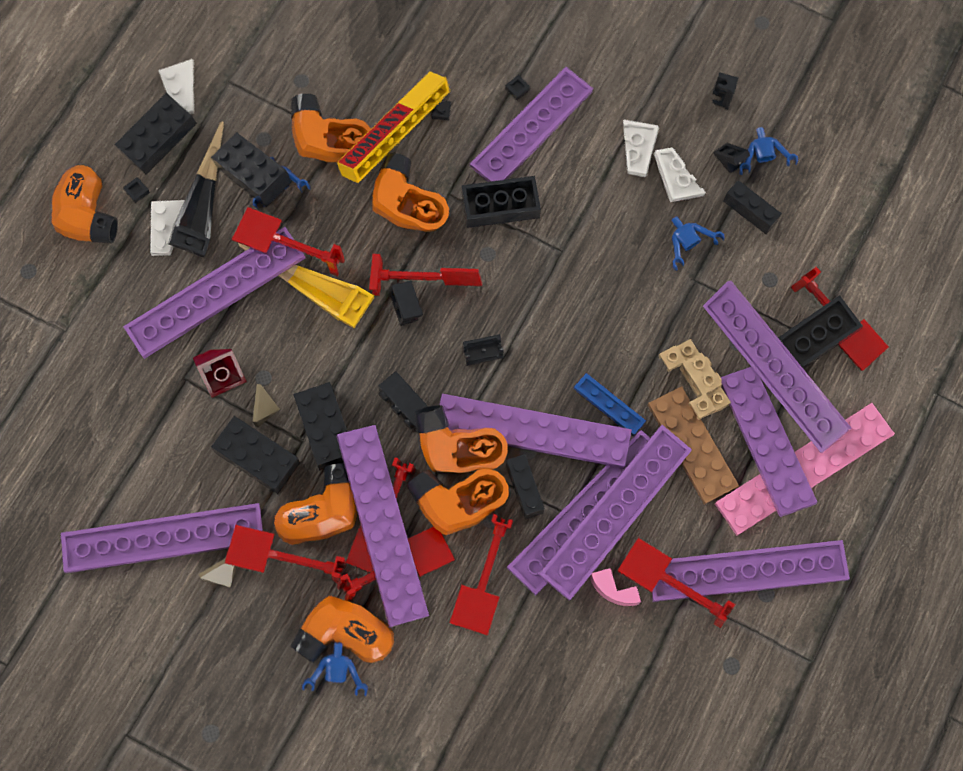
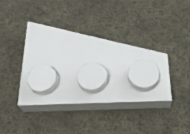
(179, 83)
(639, 146)
(676, 178)
(162, 220)

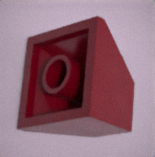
(219, 370)

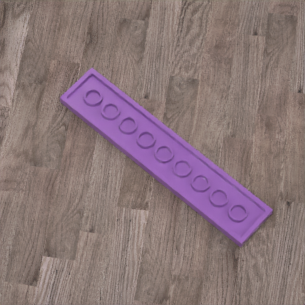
(210, 295)
(776, 367)
(541, 430)
(615, 512)
(382, 526)
(155, 538)
(548, 542)
(756, 570)

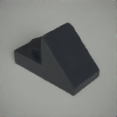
(731, 156)

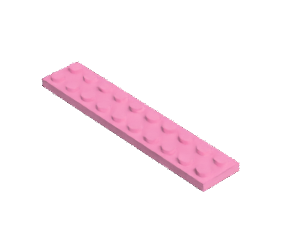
(752, 500)

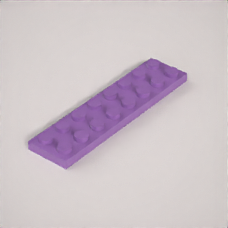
(531, 127)
(768, 442)

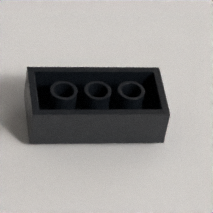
(156, 133)
(251, 169)
(500, 201)
(821, 332)
(322, 423)
(255, 454)

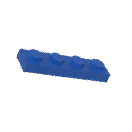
(609, 404)

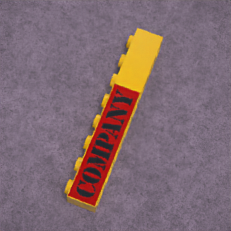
(393, 127)

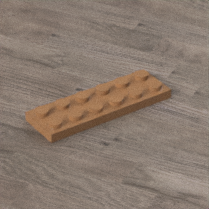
(704, 463)

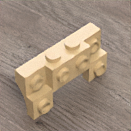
(700, 377)

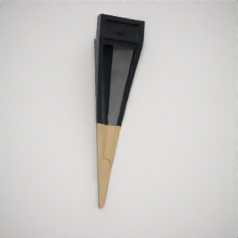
(193, 224)

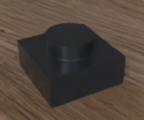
(517, 87)
(441, 111)
(136, 190)

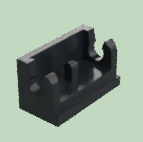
(725, 88)
(405, 302)
(483, 350)

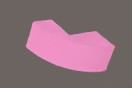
(605, 586)

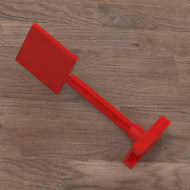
(260, 230)
(451, 276)
(862, 346)
(252, 548)
(359, 552)
(428, 552)
(648, 565)
(475, 606)

